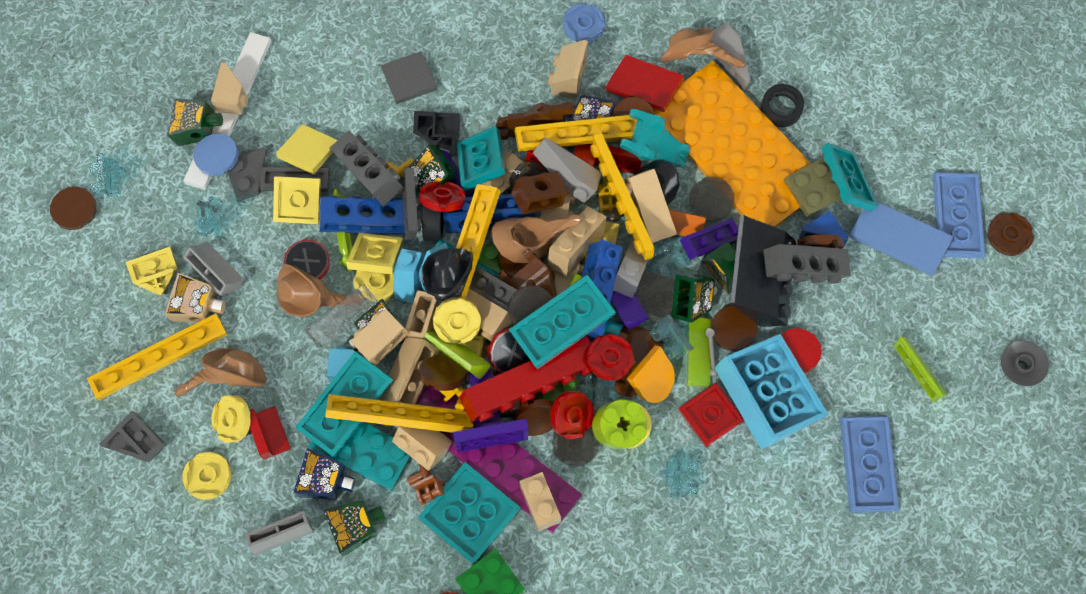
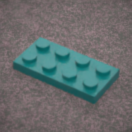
(562, 322)
(355, 379)
(371, 456)

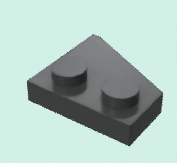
(247, 174)
(134, 438)

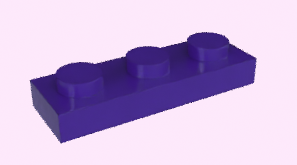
(710, 238)

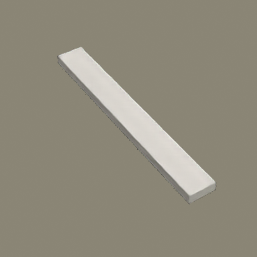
(245, 71)

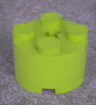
(632, 429)

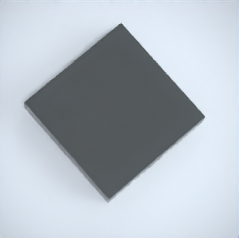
(408, 77)

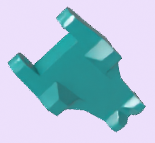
(654, 141)

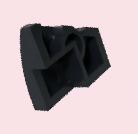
(434, 127)

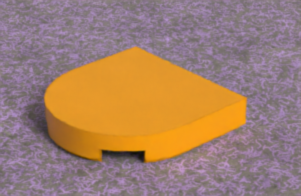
(653, 376)

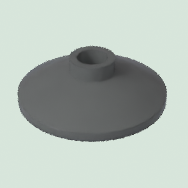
(1033, 358)

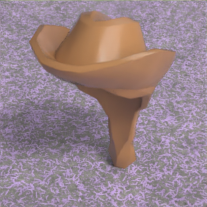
(698, 41)
(523, 233)
(302, 293)
(228, 367)

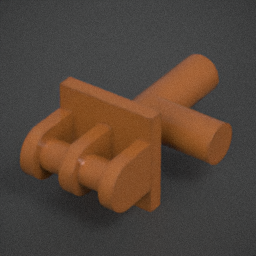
(426, 485)

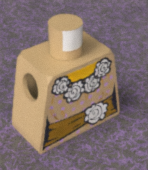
(192, 300)

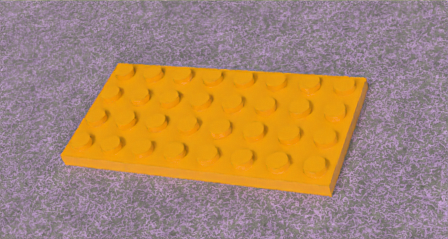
(735, 143)

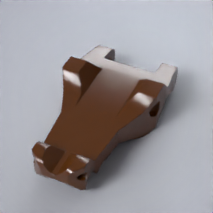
(537, 115)
(534, 274)
(641, 345)

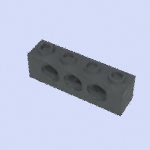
(367, 168)
(807, 263)

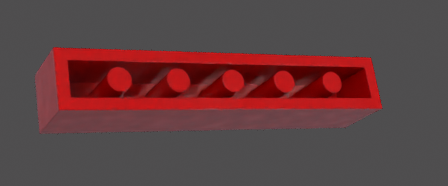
(524, 383)

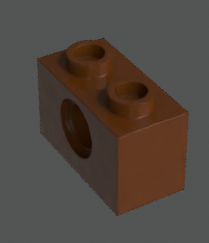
(539, 192)

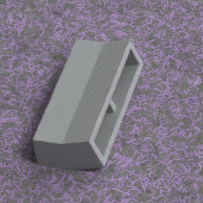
(213, 268)
(279, 533)

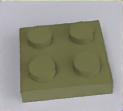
(813, 187)

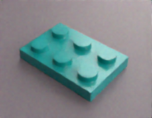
(480, 158)
(849, 177)

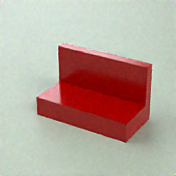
(268, 433)

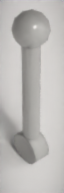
(711, 333)

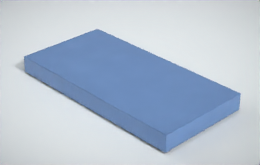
(959, 213)
(902, 238)
(869, 464)

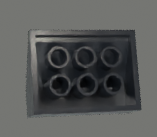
(752, 291)

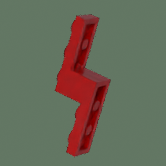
(624, 160)

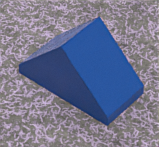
(824, 225)

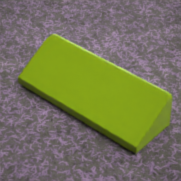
(460, 354)
(699, 358)
(919, 369)

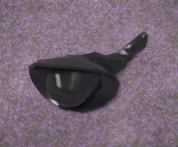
(668, 181)
(446, 273)

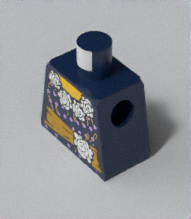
(592, 108)
(321, 477)

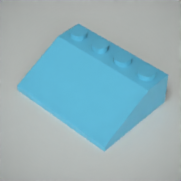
(770, 391)

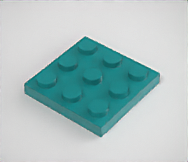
(469, 513)

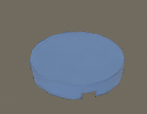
(583, 29)
(216, 154)

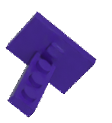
(490, 432)

